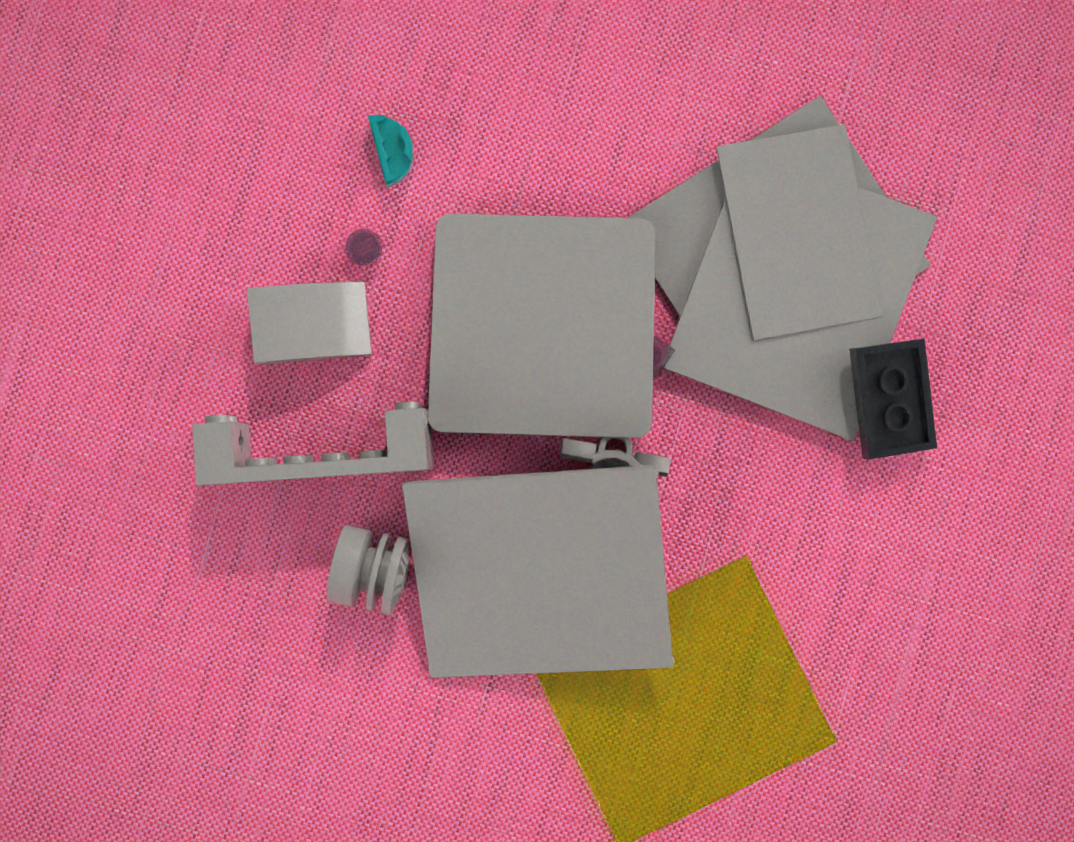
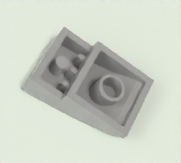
(309, 322)

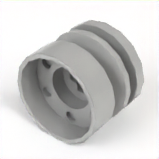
(366, 569)

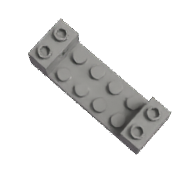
(224, 451)

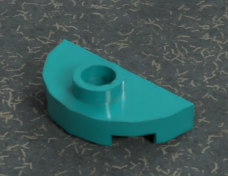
(393, 148)

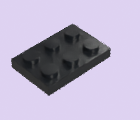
(893, 398)

